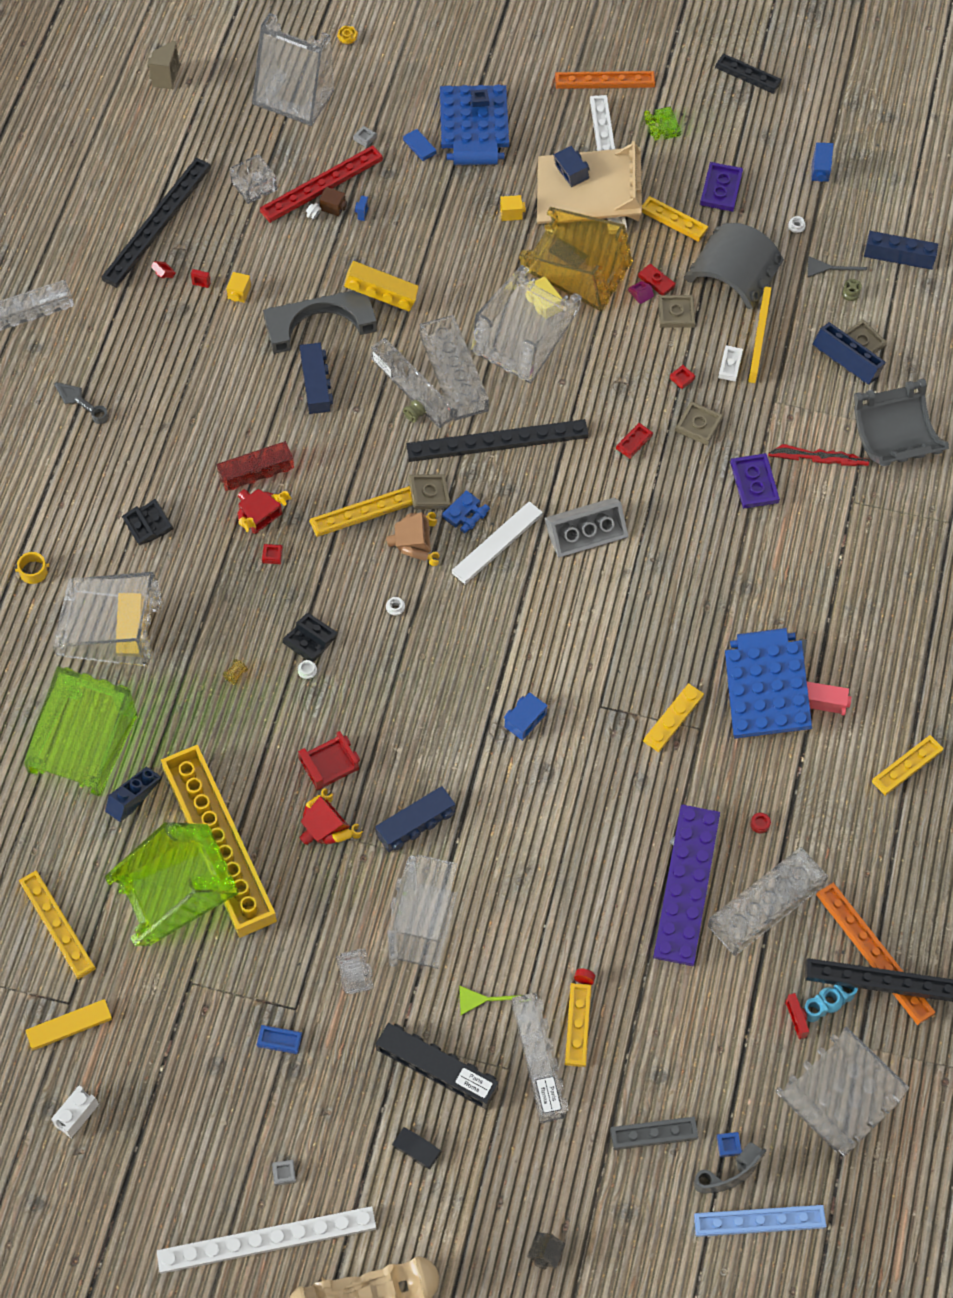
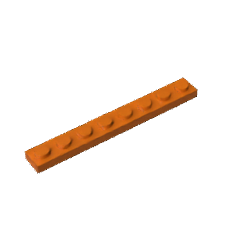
(870, 947)

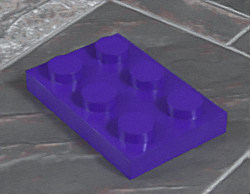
(721, 186)
(754, 481)

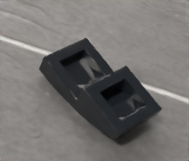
(417, 1148)

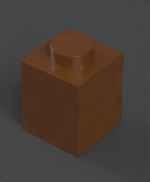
(332, 201)

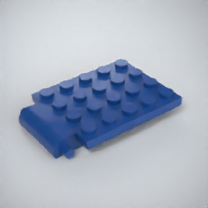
(471, 130)
(767, 684)

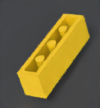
(381, 286)

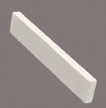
(497, 542)

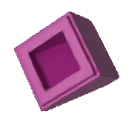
(641, 292)

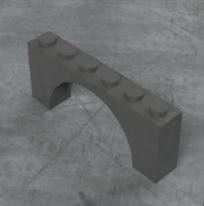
(283, 319)

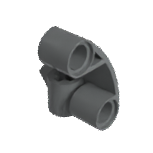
(746, 1165)

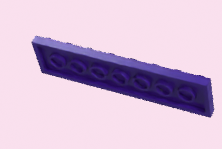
(686, 885)

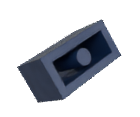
(571, 166)

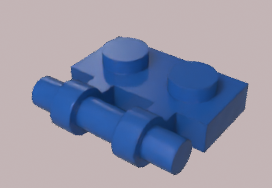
(462, 508)

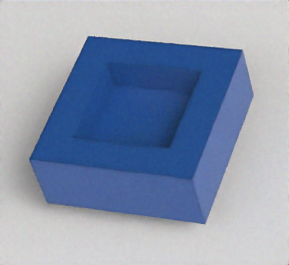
(361, 208)
(729, 1144)

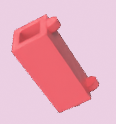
(828, 698)

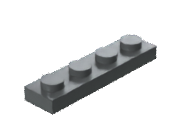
(654, 1133)

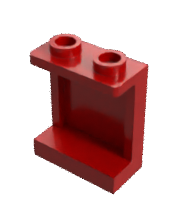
(329, 761)

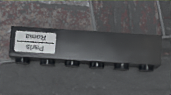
(437, 1065)

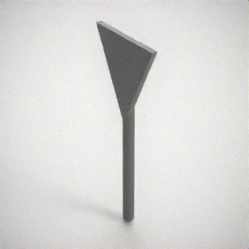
(816, 267)

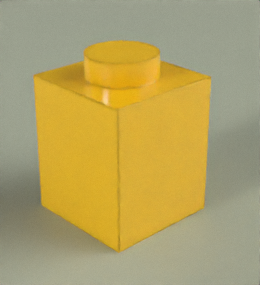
(512, 208)
(238, 287)

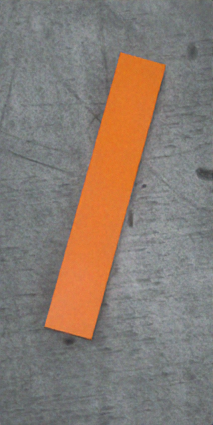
(611, 79)

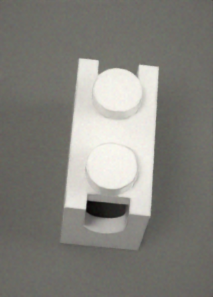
(74, 1112)

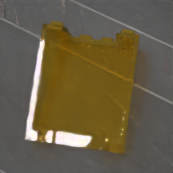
(581, 256)

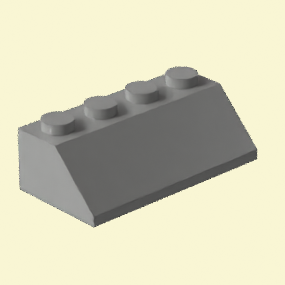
(586, 527)

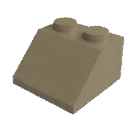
(164, 65)

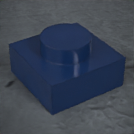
(479, 98)

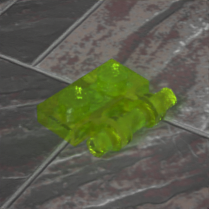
(667, 123)

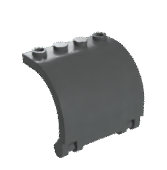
(739, 258)
(896, 424)

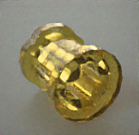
(232, 677)

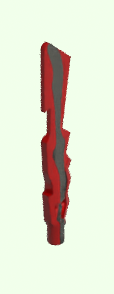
(818, 456)

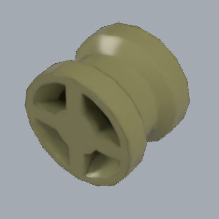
(851, 289)
(414, 411)

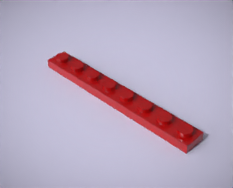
(317, 185)

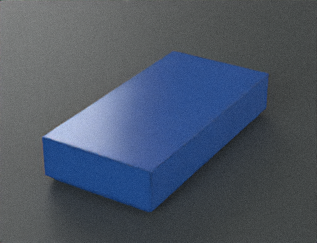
(419, 144)
(279, 1039)

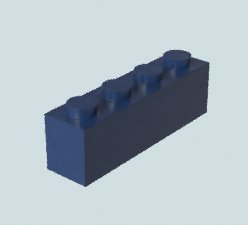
(901, 250)
(849, 353)
(315, 378)
(415, 819)

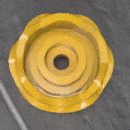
(347, 34)

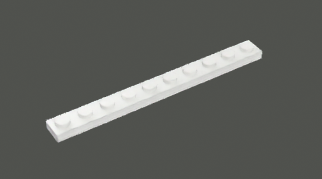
(603, 132)
(266, 1240)

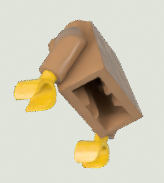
(413, 536)

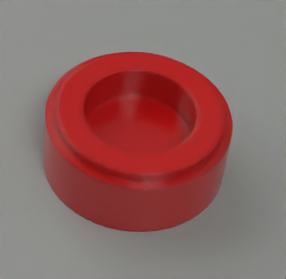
(760, 822)
(584, 976)

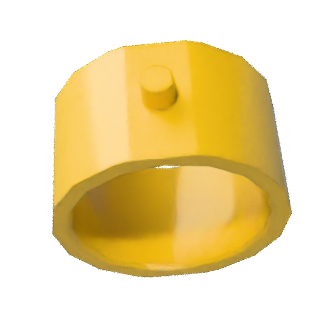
(32, 557)

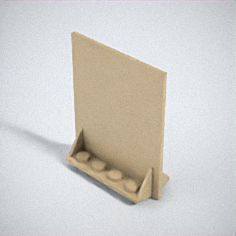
(610, 191)

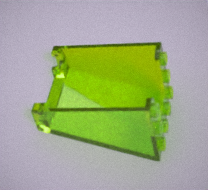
(81, 729)
(173, 879)

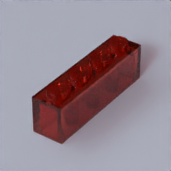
(255, 466)

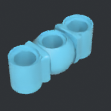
(824, 1007)

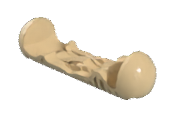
(384, 1283)

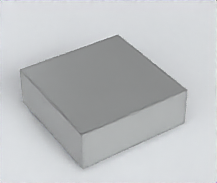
(365, 136)
(284, 1172)

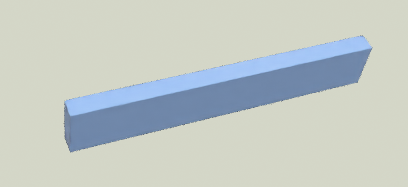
(759, 1220)

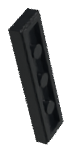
(748, 73)

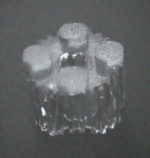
(355, 971)

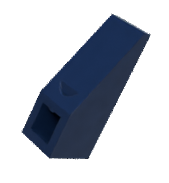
(130, 795)

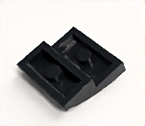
(147, 522)
(310, 637)

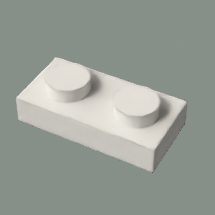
(730, 363)

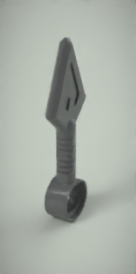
(73, 394)

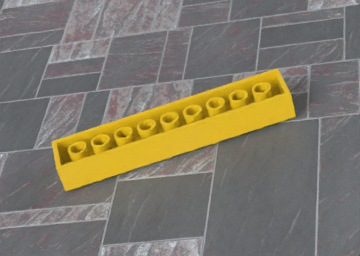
(204, 805)

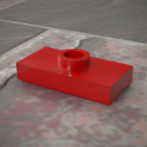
(656, 279)
(634, 440)
(797, 1016)

